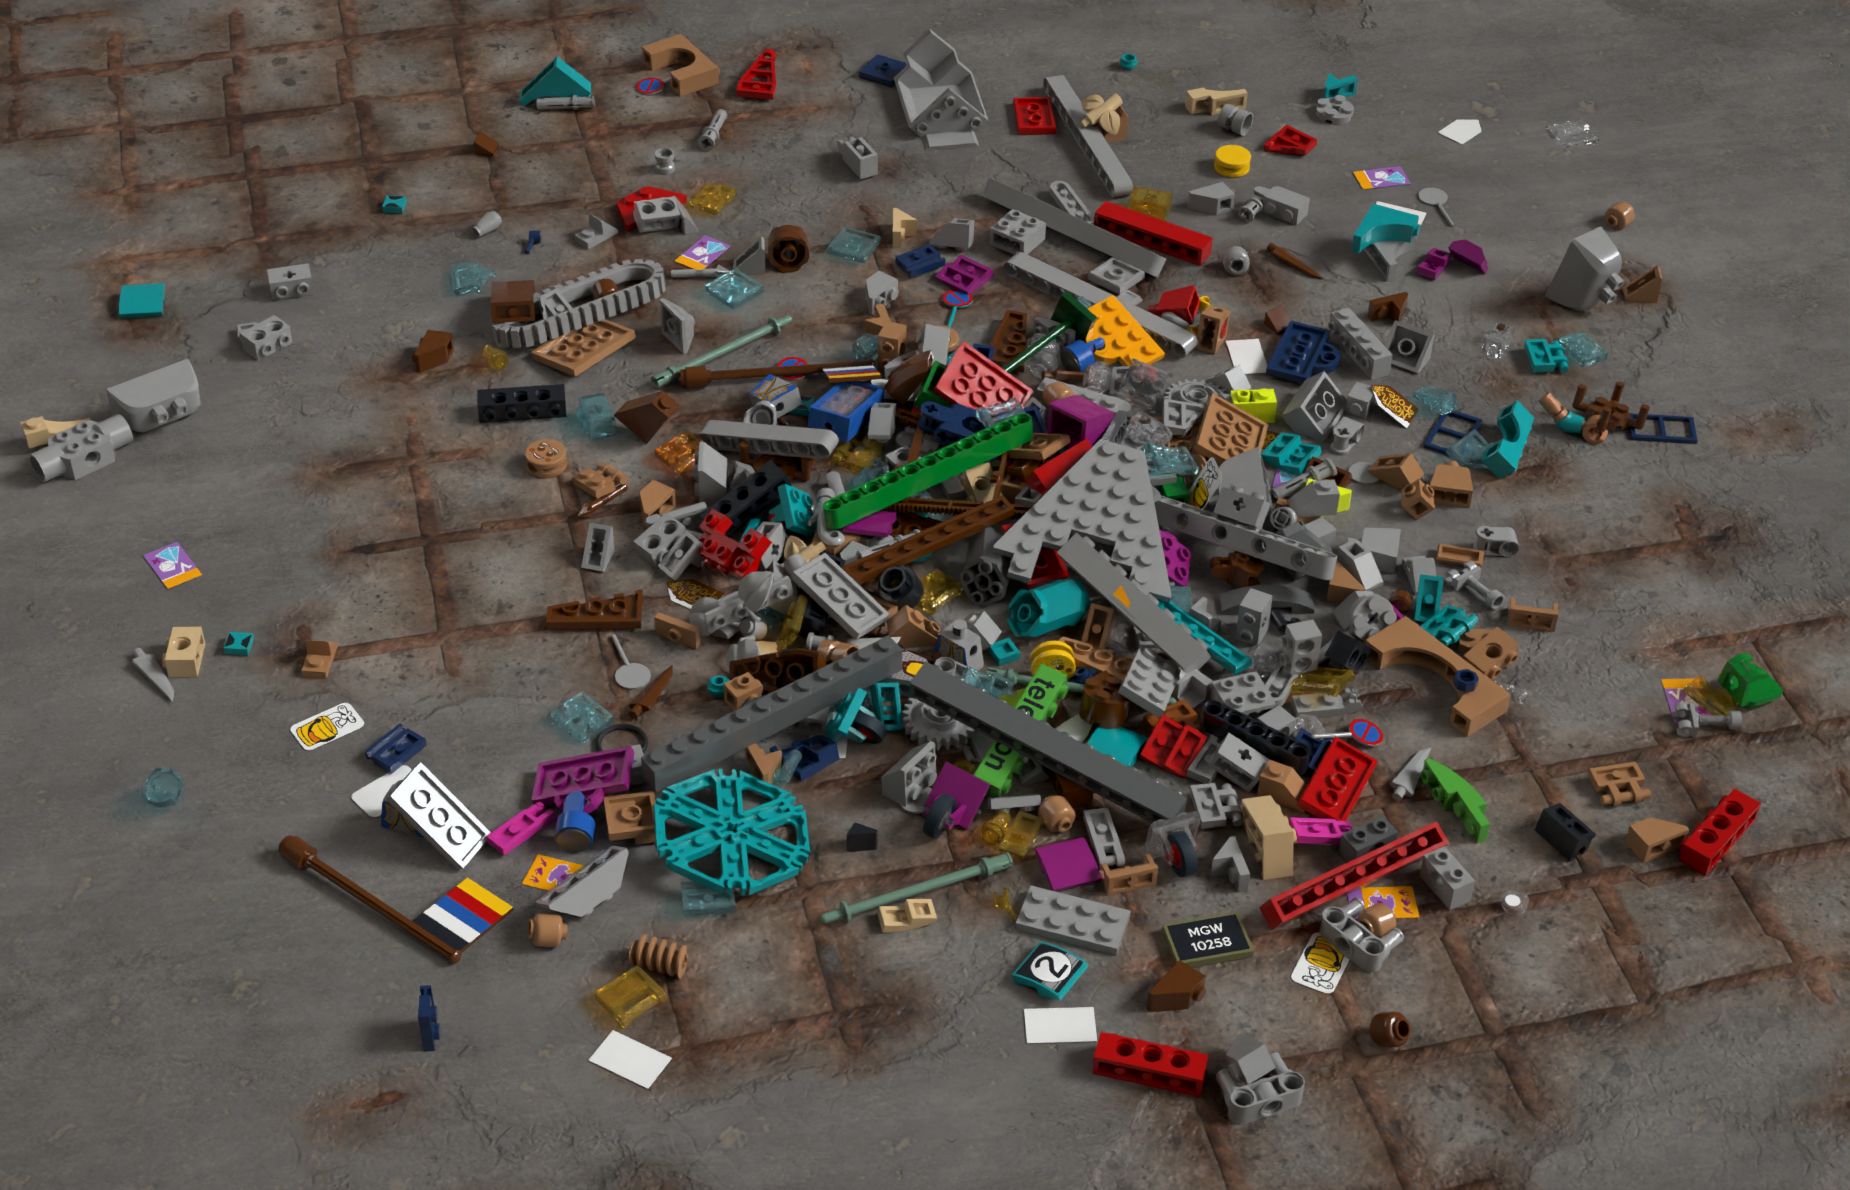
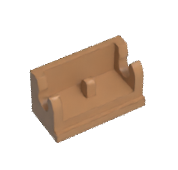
(1532, 617)
(1129, 877)

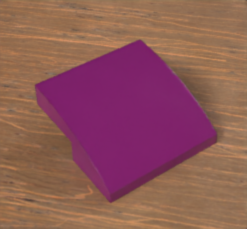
(965, 274)
(874, 524)
(1068, 864)

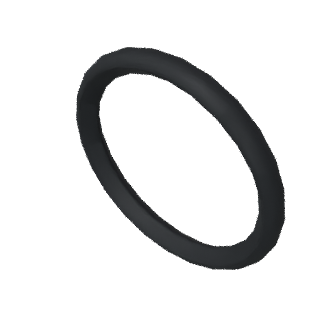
(619, 726)

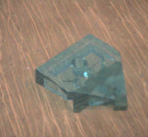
(469, 276)
(1469, 450)

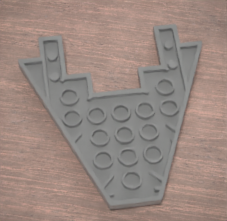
(1098, 498)

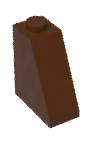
(646, 414)

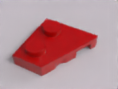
(1290, 141)

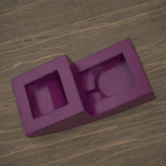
(1434, 263)

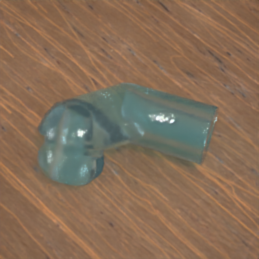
(785, 774)

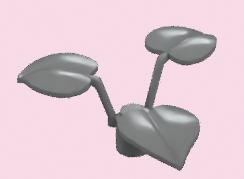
(754, 591)

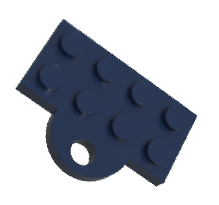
(1303, 352)

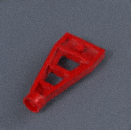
(758, 89)

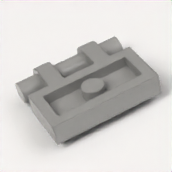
(1208, 805)

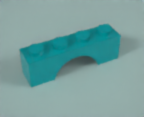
(1515, 426)

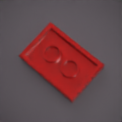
(1034, 116)

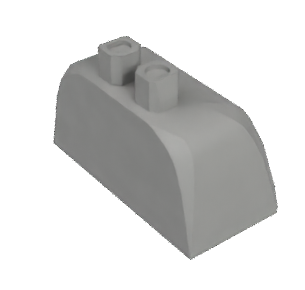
(1587, 272)
(156, 397)
(1249, 474)

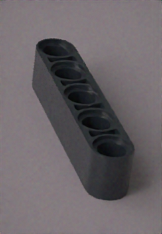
(1276, 746)

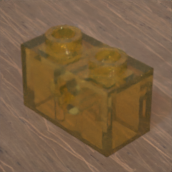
(1151, 202)

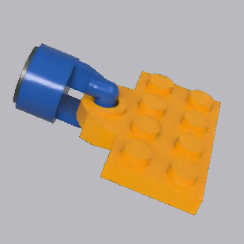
(1112, 339)

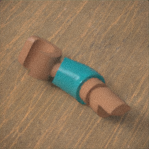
(1572, 423)

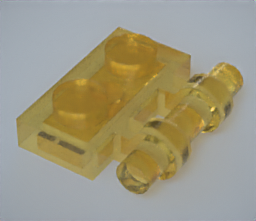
(712, 198)
(862, 456)
(791, 624)

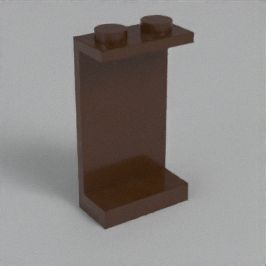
(512, 301)

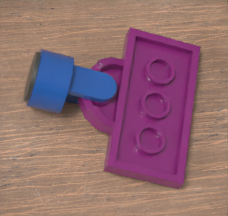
(578, 788)

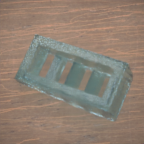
(1437, 399)

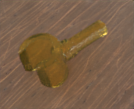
(1004, 902)

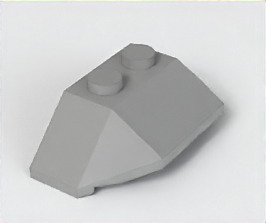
(588, 885)

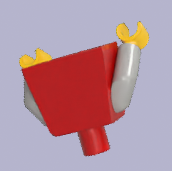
(1181, 307)

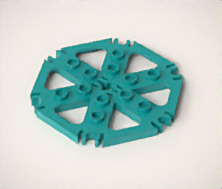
(733, 847)

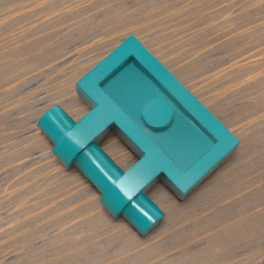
(1541, 356)
(1444, 621)

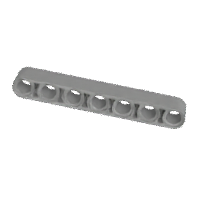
(769, 439)

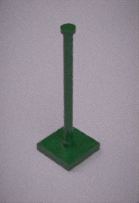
(1071, 316)

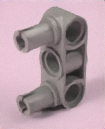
(1354, 939)
(1263, 1097)

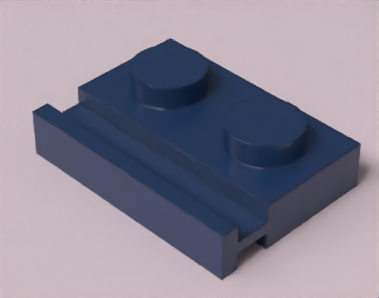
(920, 260)
(395, 748)
(428, 1019)

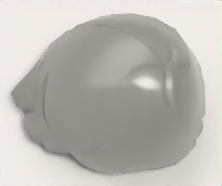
(761, 413)

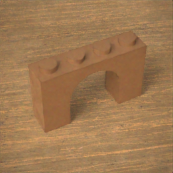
(678, 50)

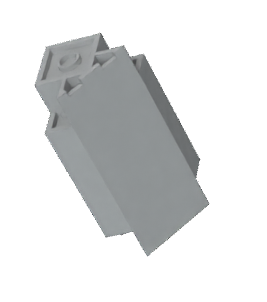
(939, 95)

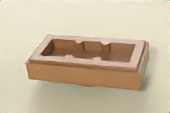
(677, 630)

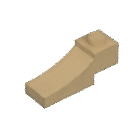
(1205, 100)
(39, 430)

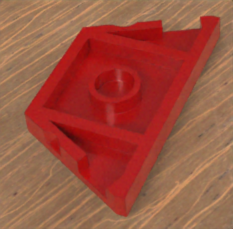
(626, 205)

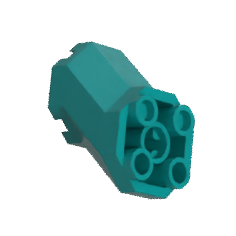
(1048, 608)

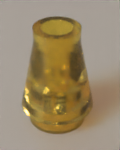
(495, 357)
(995, 828)

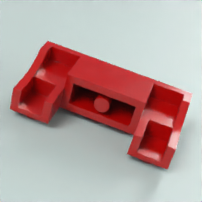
(726, 553)

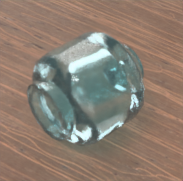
(865, 347)

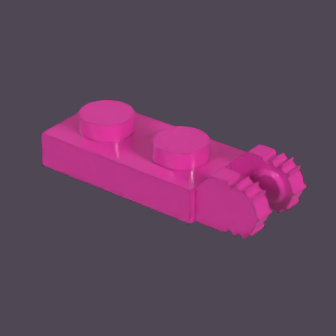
(520, 828)
(1319, 830)

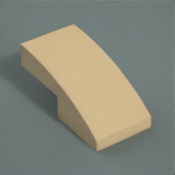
(912, 915)

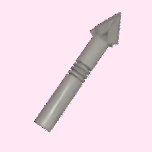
(687, 273)

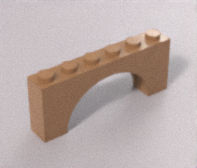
(1411, 645)

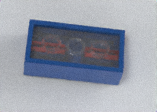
(845, 408)

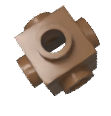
(1417, 499)
(742, 690)

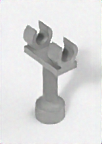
(1470, 575)
(1691, 726)

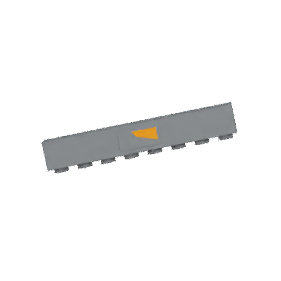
(1133, 604)

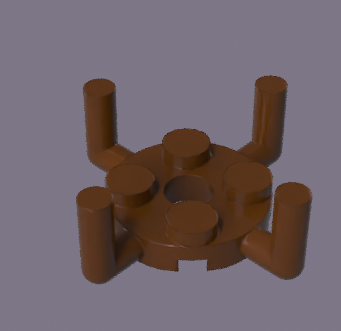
(1610, 412)
(786, 463)

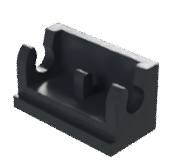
(1564, 831)

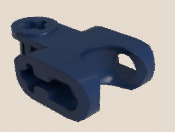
(948, 423)

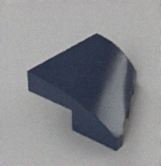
(816, 755)

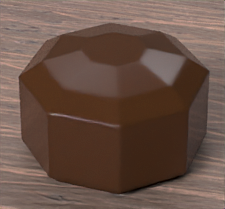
(1401, 600)

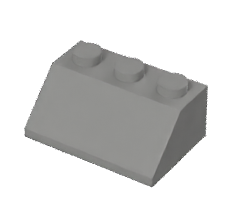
(1315, 407)

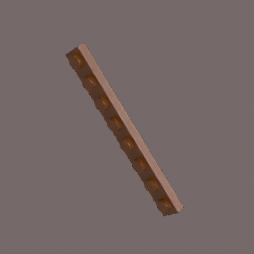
(930, 540)

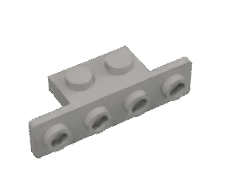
(732, 609)

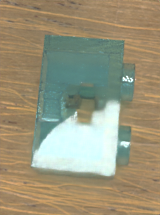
(596, 416)

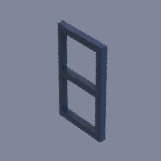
(1438, 428)
(1663, 438)

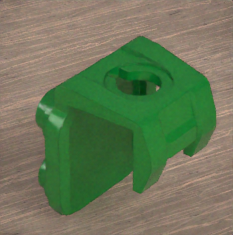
(1748, 682)

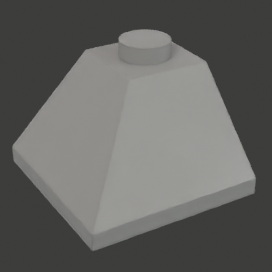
(676, 325)

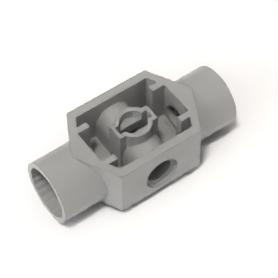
(81, 449)

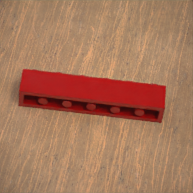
(1154, 233)

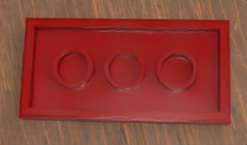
(1337, 781)

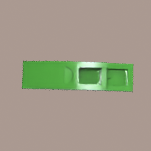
(1459, 795)

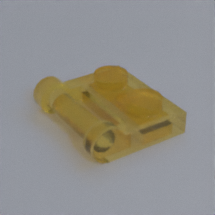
(935, 585)
(1323, 680)
(625, 991)

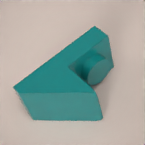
(1344, 86)
(1428, 597)

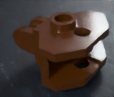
(1237, 569)

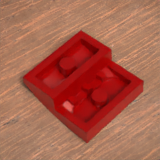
(1172, 746)

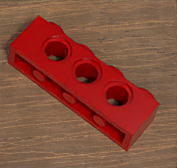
(1719, 831)
(1150, 1064)

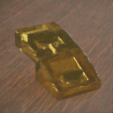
(1717, 702)
(1021, 834)

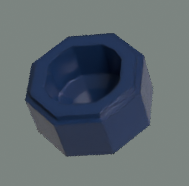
(1466, 680)

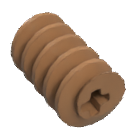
(659, 956)

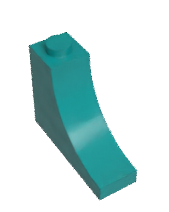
(555, 80)
(1385, 225)

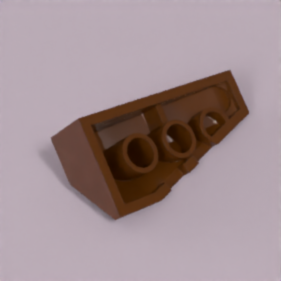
(778, 668)

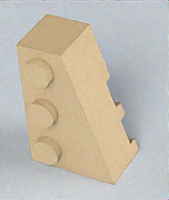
(1271, 835)

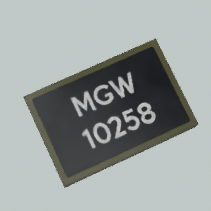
(1208, 940)

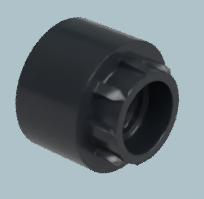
(900, 587)

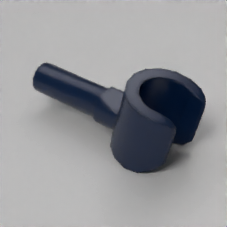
(534, 237)

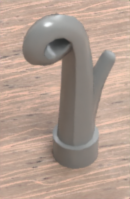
(833, 537)

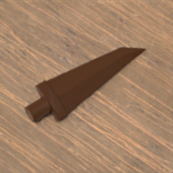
(1287, 257)
(1060, 375)
(647, 698)

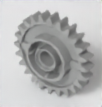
(1194, 392)
(932, 725)

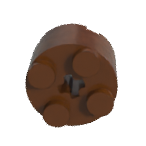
(788, 248)
(1103, 703)

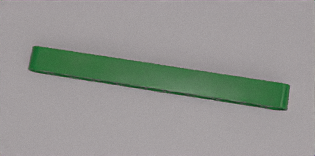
(927, 471)

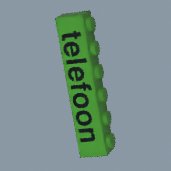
(1040, 703)

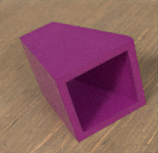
(1078, 419)

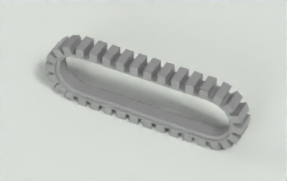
(585, 313)

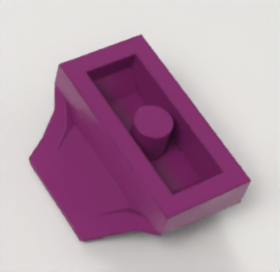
(1469, 254)

